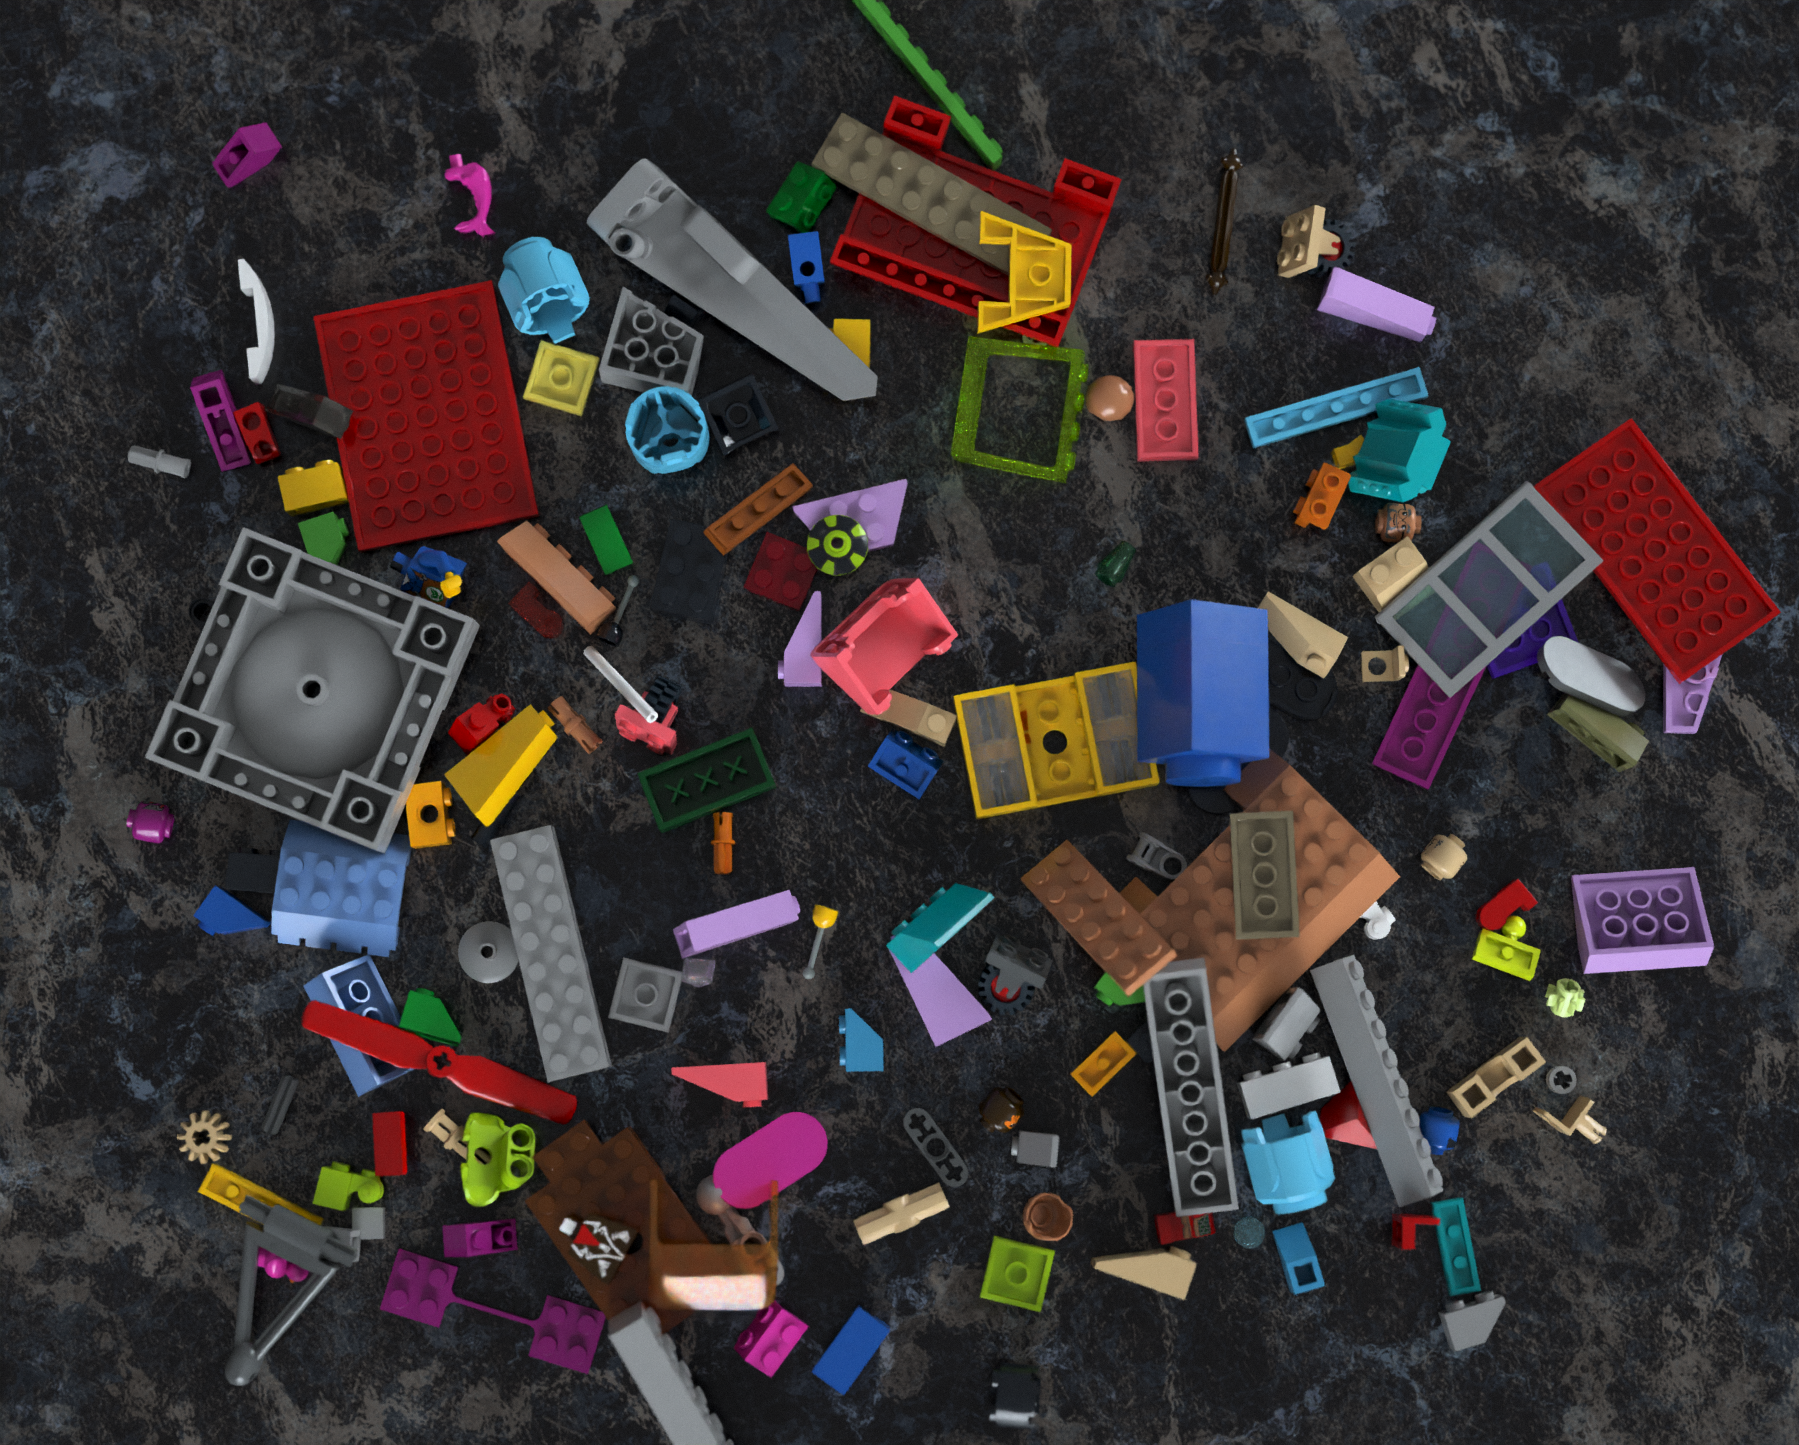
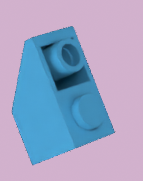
(863, 1044)
(1298, 1259)

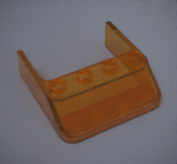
(712, 1274)

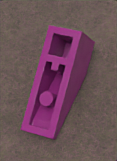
(216, 411)

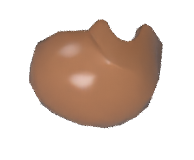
(1109, 398)
(1047, 1217)

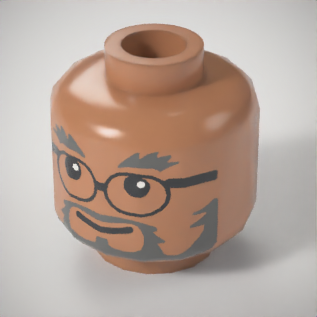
(1397, 522)

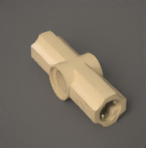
(901, 1213)

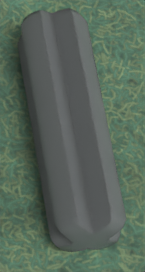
(280, 1104)

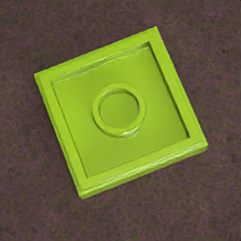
(1017, 1273)

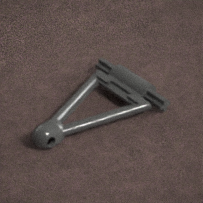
(296, 1241)

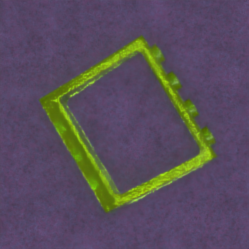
(970, 402)

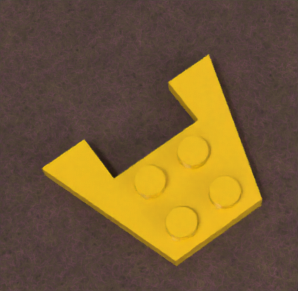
(1036, 273)

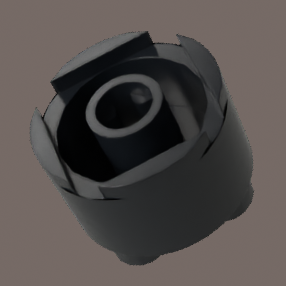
(1016, 1395)

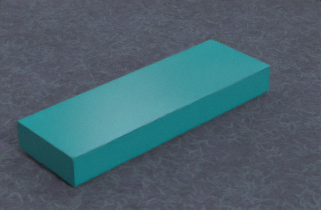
(1456, 1247)

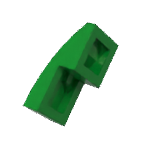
(605, 539)

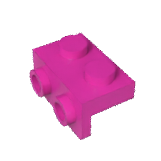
(770, 1338)

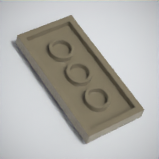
(1264, 875)

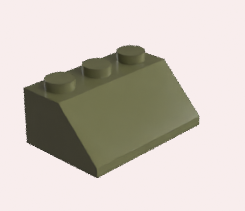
(1601, 731)

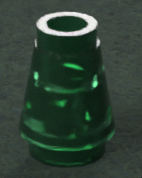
(1115, 565)

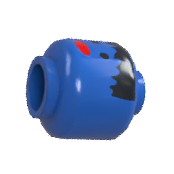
(1439, 1129)

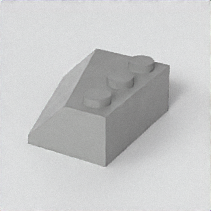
(649, 348)

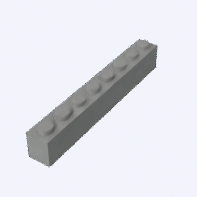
(1377, 1080)

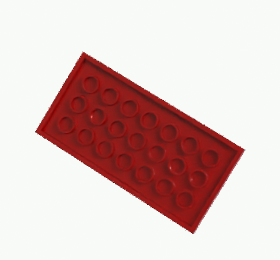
(1658, 551)

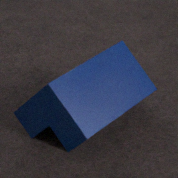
(851, 1350)

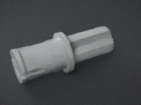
(159, 461)

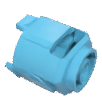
(542, 289)
(658, 418)
(1289, 1163)

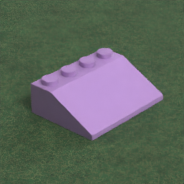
(1640, 920)

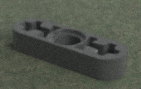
(956, 1161)

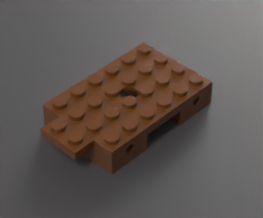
(615, 1184)

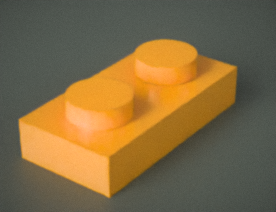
(1103, 1063)

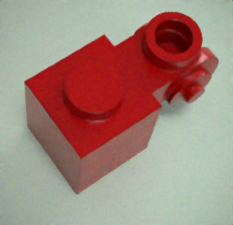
(481, 722)

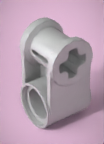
(1155, 857)

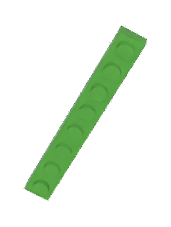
(932, 82)

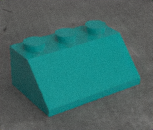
(936, 924)

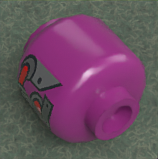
(150, 822)

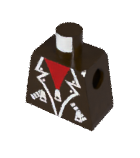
(599, 1243)

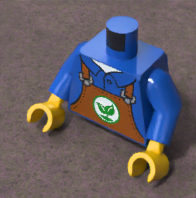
(430, 575)

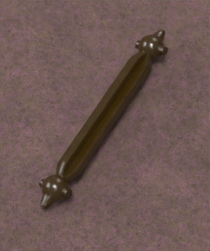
(1224, 221)

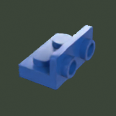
(906, 763)

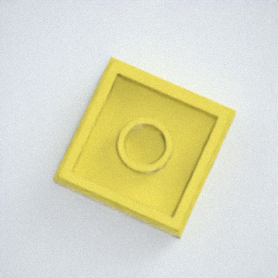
(561, 378)

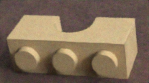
(1495, 1075)

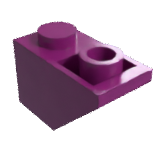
(479, 1238)

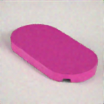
(778, 1151)

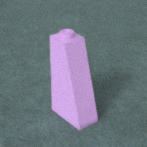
(1375, 306)
(736, 923)
(942, 1000)

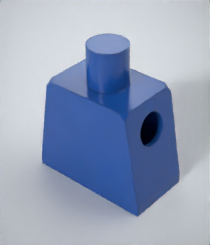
(803, 252)

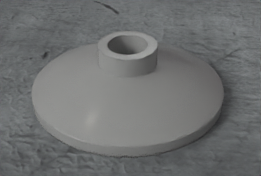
(504, 954)

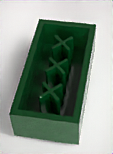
(706, 780)

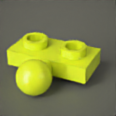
(1505, 951)

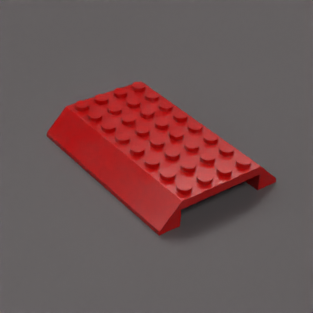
(916, 261)

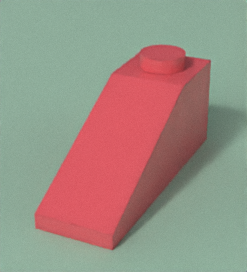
(734, 1081)

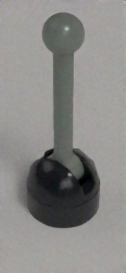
(611, 632)

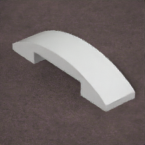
(258, 357)

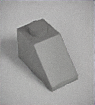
(1035, 1148)

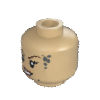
(1444, 856)

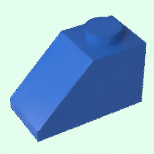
(227, 914)

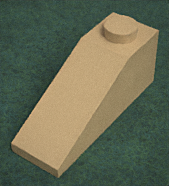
(1303, 636)
(918, 718)

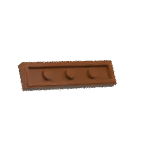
(758, 509)

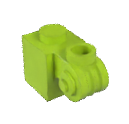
(338, 1184)

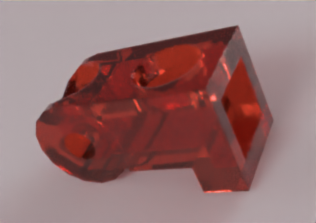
(544, 621)

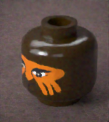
(1001, 1109)

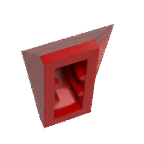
(1344, 1119)

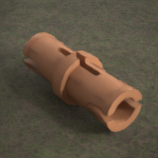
(575, 724)

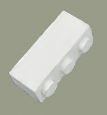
(1288, 1085)

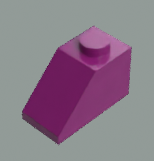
(246, 153)

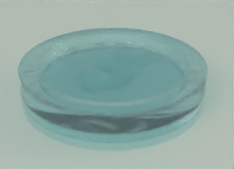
(1249, 1232)

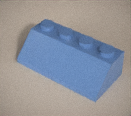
(360, 990)

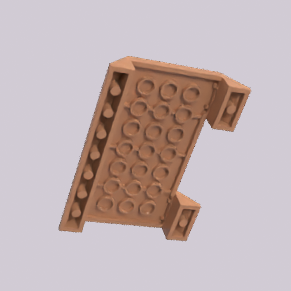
(1336, 885)

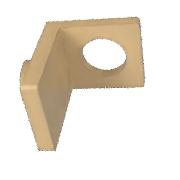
(1396, 665)

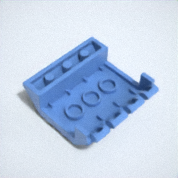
(338, 891)

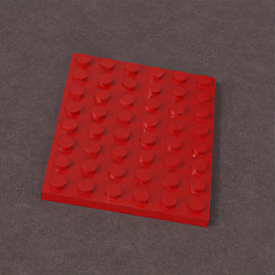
(432, 417)

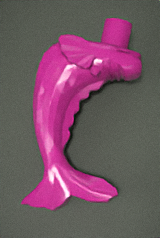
(478, 181)

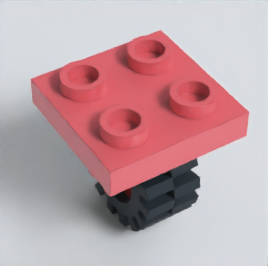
(658, 735)

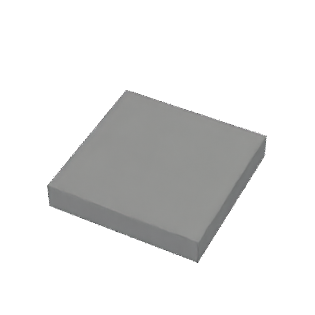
(645, 995)

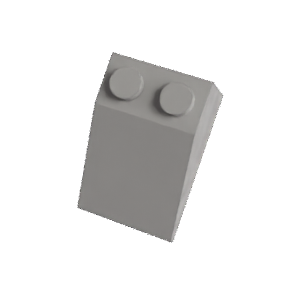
(1287, 1023)

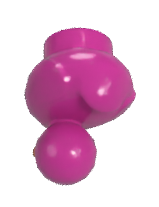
(278, 1266)

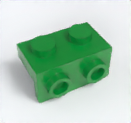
(802, 197)

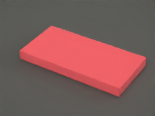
(1165, 400)

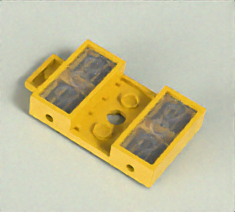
(1093, 712)

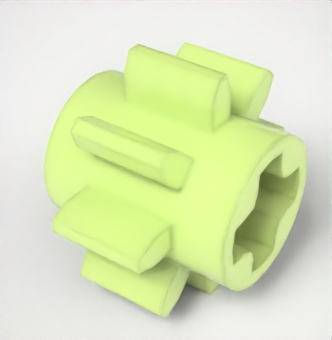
(1565, 997)

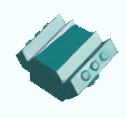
(1400, 451)

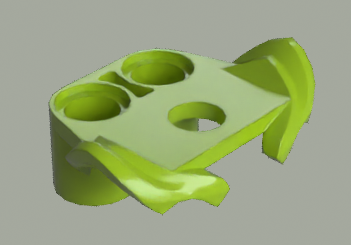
(486, 1181)

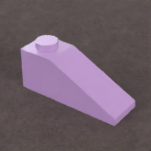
(798, 667)

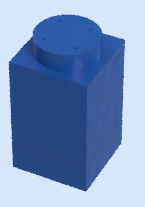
(1202, 691)

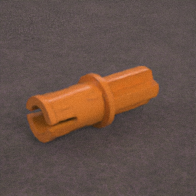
(723, 843)

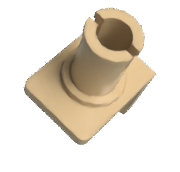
(1576, 1119)

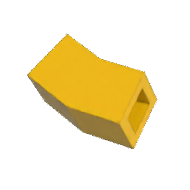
(1344, 455)

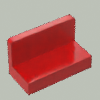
(389, 1143)
(1404, 1228)

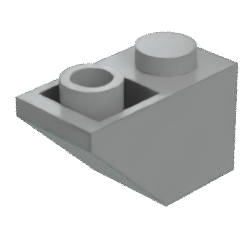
(1471, 1322)

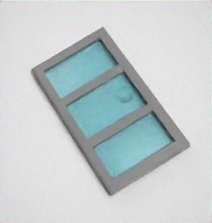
(1488, 589)

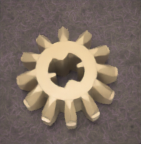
(216, 1135)

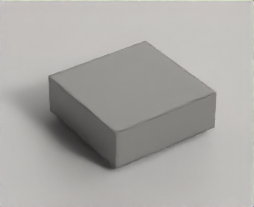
(369, 1222)

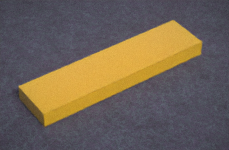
(232, 1189)

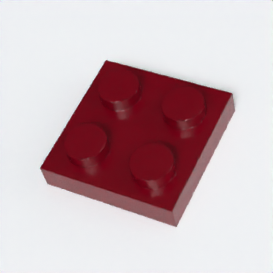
(781, 572)

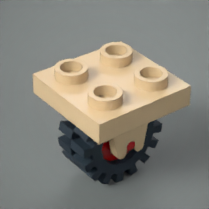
(1313, 244)

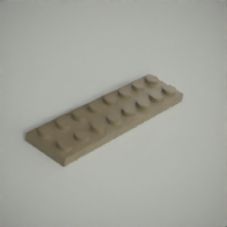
(916, 189)

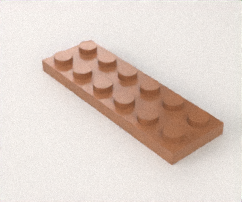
(1098, 917)

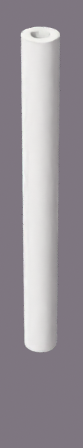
(620, 684)

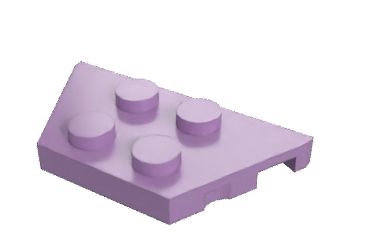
(873, 508)

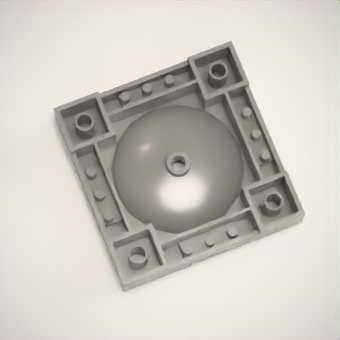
(326, 759)

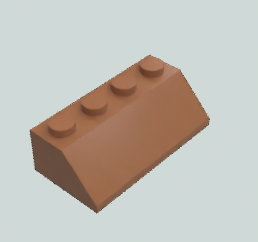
(557, 576)

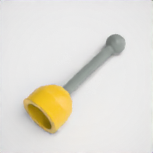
(823, 918)

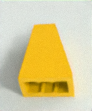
(502, 763)

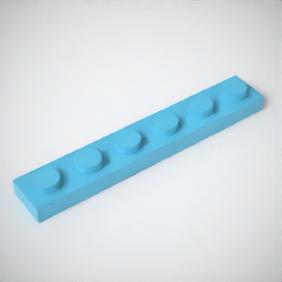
(1333, 407)

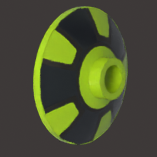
(841, 560)

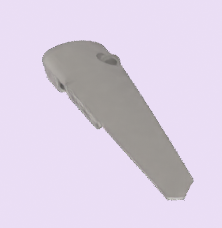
(713, 270)

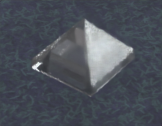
(698, 971)

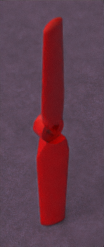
(469, 1073)

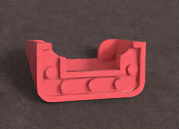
(884, 642)

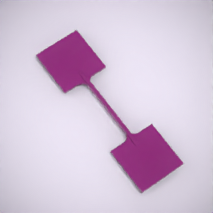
(563, 1332)

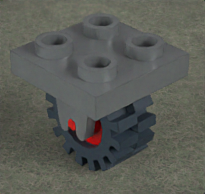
(1012, 974)

